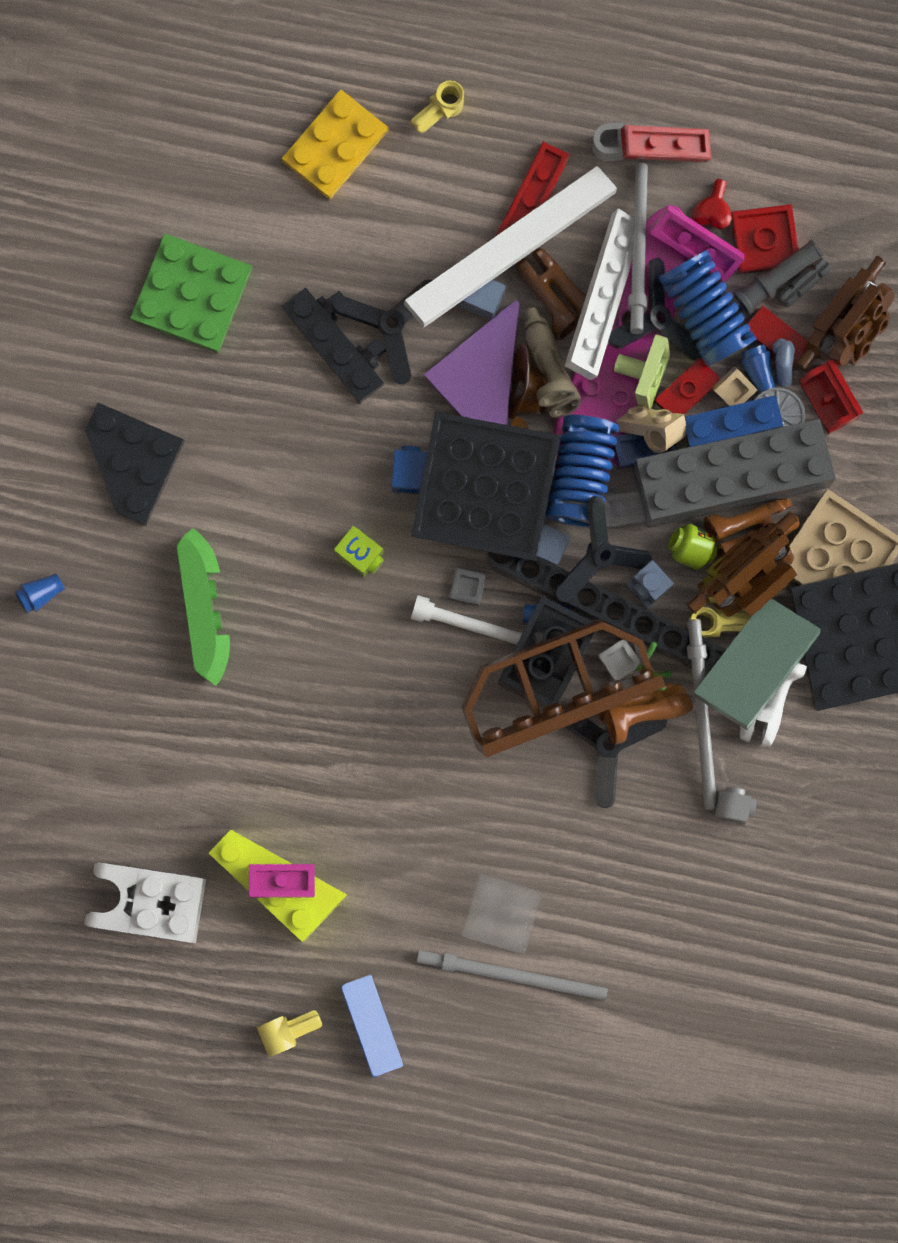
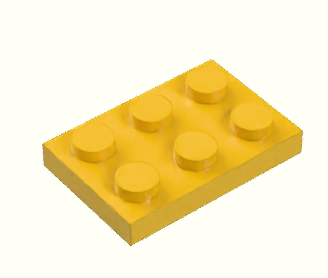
(335, 144)

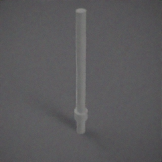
(638, 300)
(697, 652)
(450, 963)

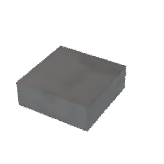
(467, 586)

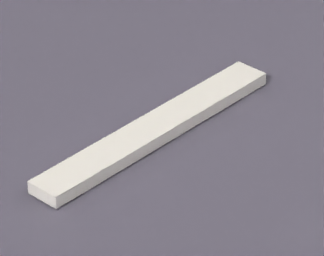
(510, 246)

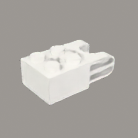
(141, 899)

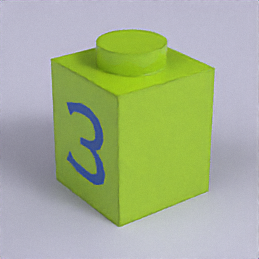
(360, 552)

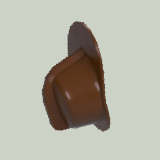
(525, 385)

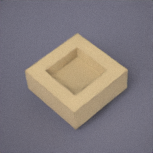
(734, 387)

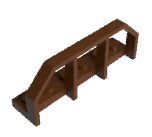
(557, 716)

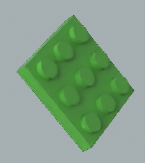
(191, 293)

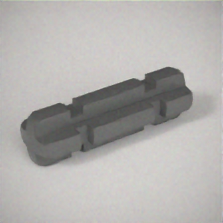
(804, 282)

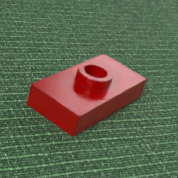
(688, 388)

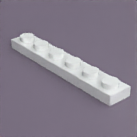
(603, 297)

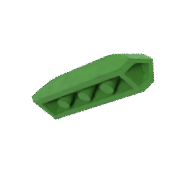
(196, 566)

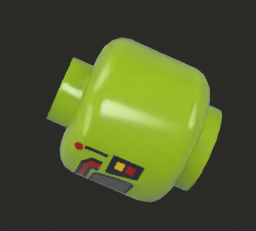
(692, 546)

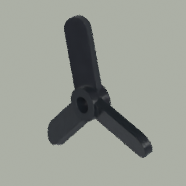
(377, 318)
(664, 326)
(598, 554)
(608, 760)

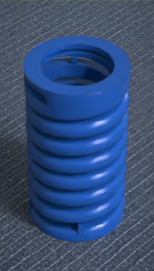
(707, 307)
(594, 440)

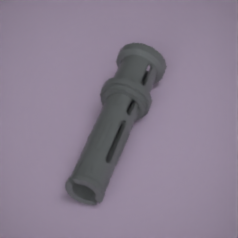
(766, 285)

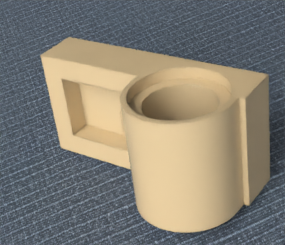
(659, 427)

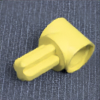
(438, 108)
(720, 622)
(281, 1034)

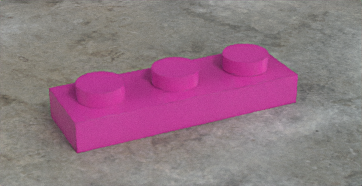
(692, 239)

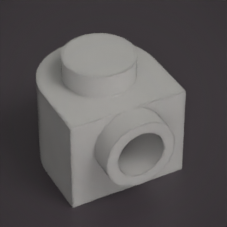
(608, 143)
(735, 805)

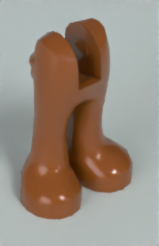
(724, 527)
(653, 706)

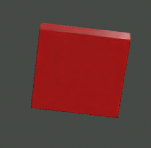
(764, 236)

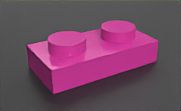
(281, 880)

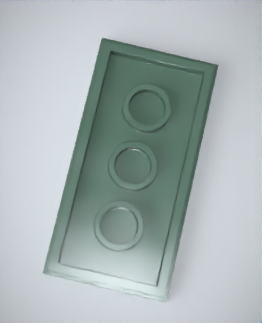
(757, 663)

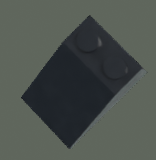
(553, 669)

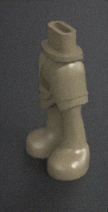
(559, 393)

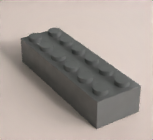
(733, 473)

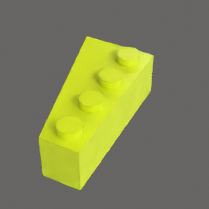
(298, 914)

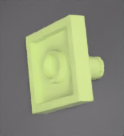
(649, 372)

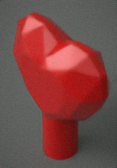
(713, 209)

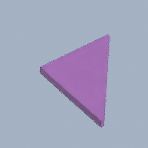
(480, 371)

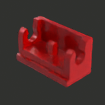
(830, 396)

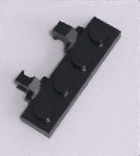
(350, 364)

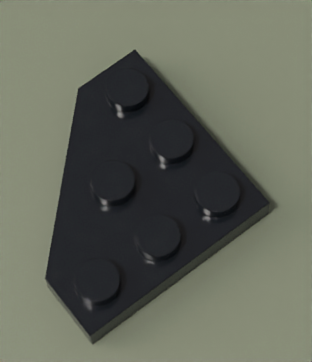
(132, 460)

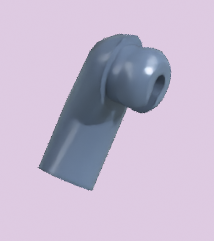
(784, 361)

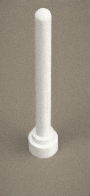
(425, 611)

